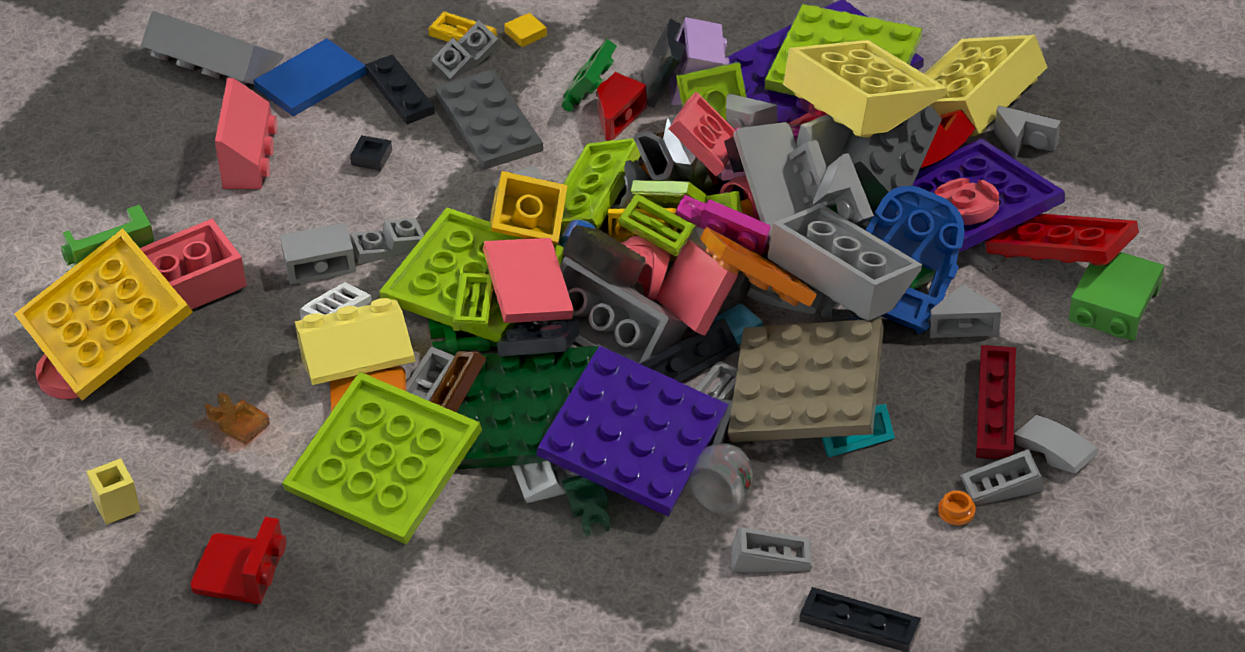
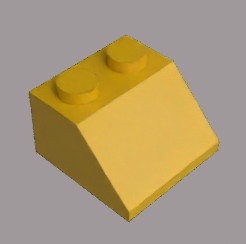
(528, 207)

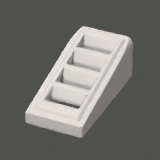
(329, 299)

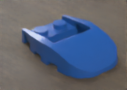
(928, 232)

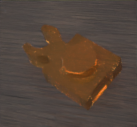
(239, 420)

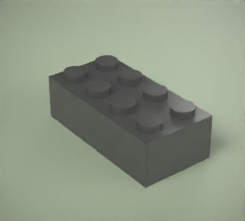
(892, 156)

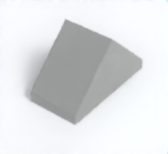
(964, 315)

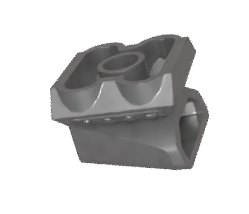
(671, 160)

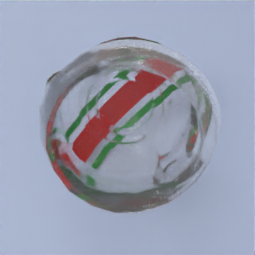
(721, 465)

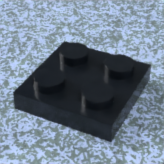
(538, 338)

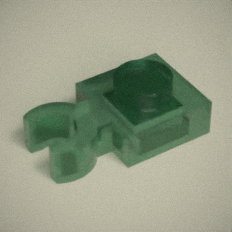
(588, 500)

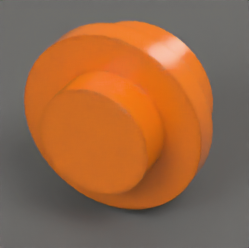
(956, 508)

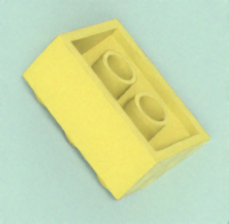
(354, 341)

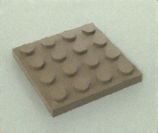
(806, 381)

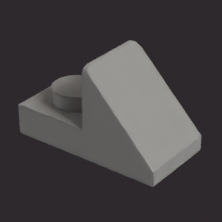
(1021, 128)
(844, 187)

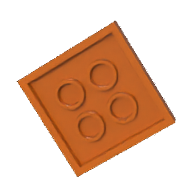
(757, 268)

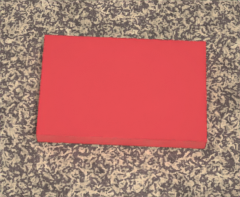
(703, 132)
(527, 280)
(696, 287)

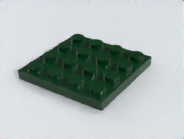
(517, 404)

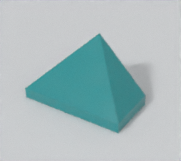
(881, 432)

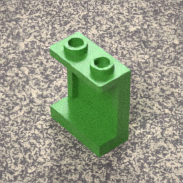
(138, 229)
(1116, 295)

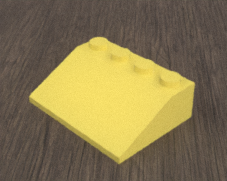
(986, 75)
(860, 85)

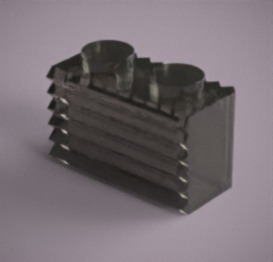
(604, 256)

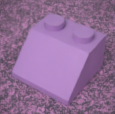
(703, 50)

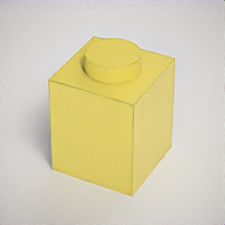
(113, 491)

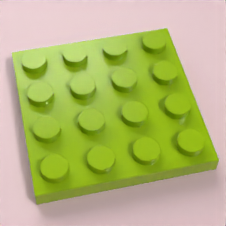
(827, 26)
(432, 271)
(382, 457)

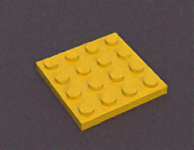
(103, 314)

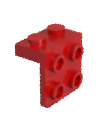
(240, 565)

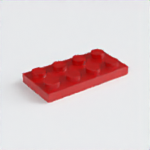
(1065, 239)

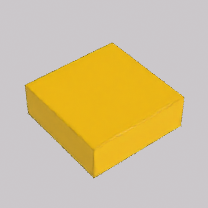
(525, 29)

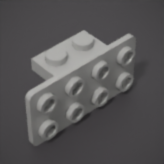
(778, 172)

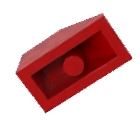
(619, 103)

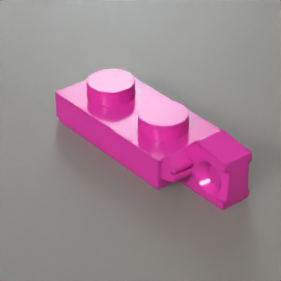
(725, 221)

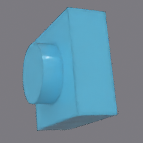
(739, 318)

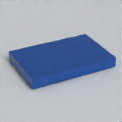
(310, 77)

